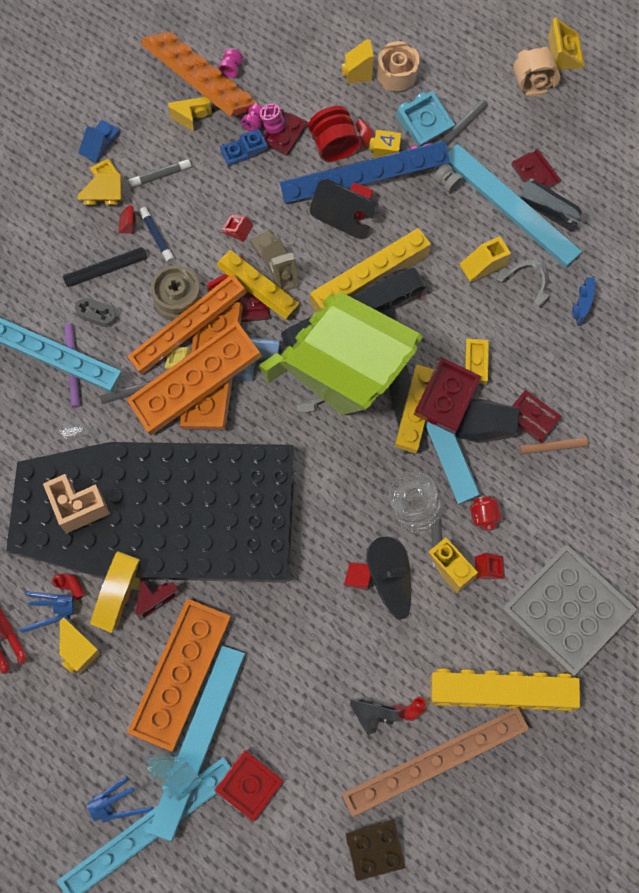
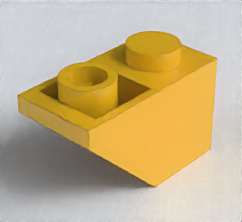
(103, 187)
(486, 259)
(452, 565)

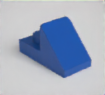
(98, 140)

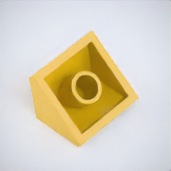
(565, 46)

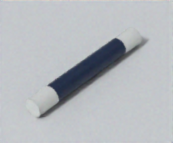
(156, 235)

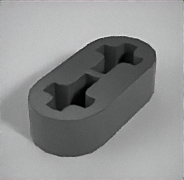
(94, 317)

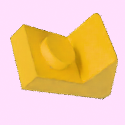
(185, 110)

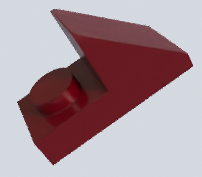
(149, 603)

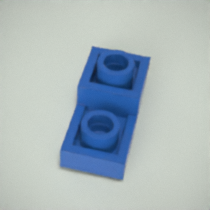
(243, 149)
(584, 301)

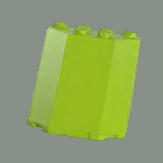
(350, 353)

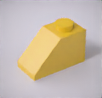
(359, 63)
(75, 649)

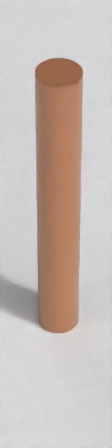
(554, 445)

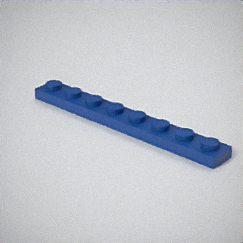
(367, 170)

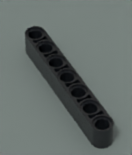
(378, 297)

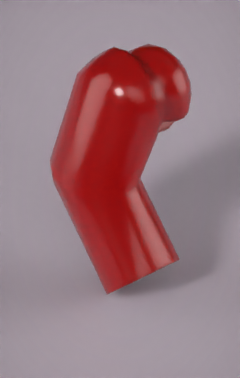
(365, 134)
(69, 582)
(414, 709)

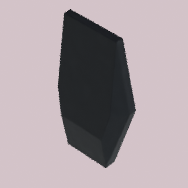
(488, 421)

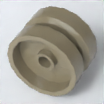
(174, 291)

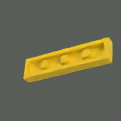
(258, 284)
(411, 425)

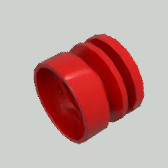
(334, 133)

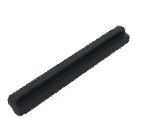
(104, 267)

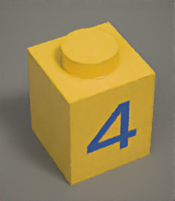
(385, 143)

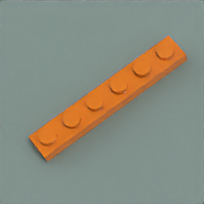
(187, 324)

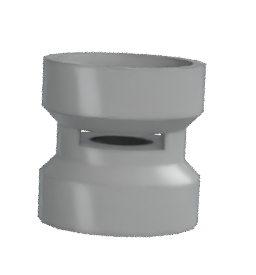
(448, 178)

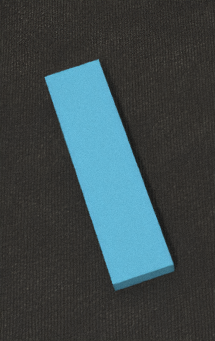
(454, 464)

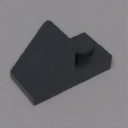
(371, 712)

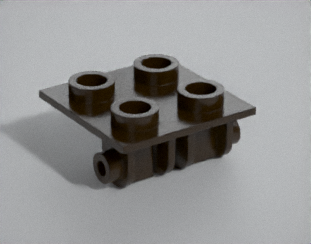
(375, 850)

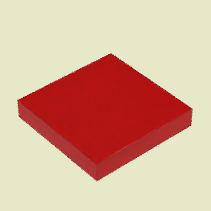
(248, 785)

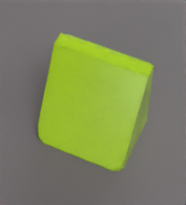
(272, 368)

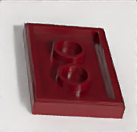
(447, 395)

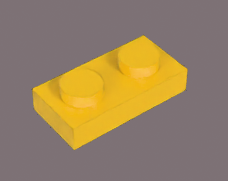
(477, 358)

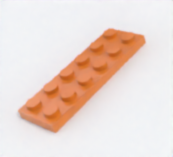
(199, 73)
(193, 378)
(213, 409)
(179, 675)

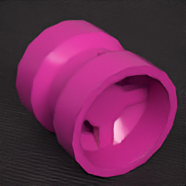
(231, 61)
(272, 118)
(252, 120)

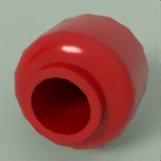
(486, 512)

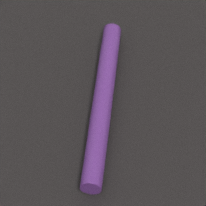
(73, 381)

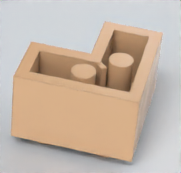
(74, 508)

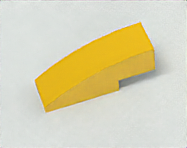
(115, 592)

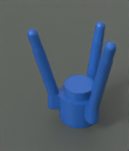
(61, 605)
(101, 805)

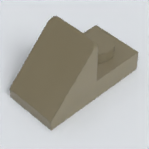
(268, 247)
(284, 271)

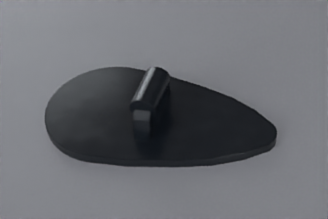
(390, 574)

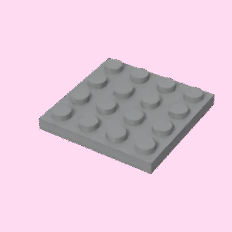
(569, 610)

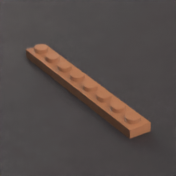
(434, 762)

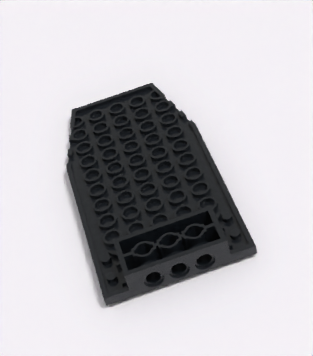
(170, 505)

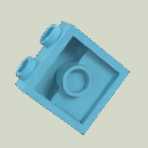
(424, 118)

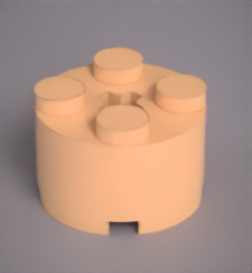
(398, 66)
(536, 71)

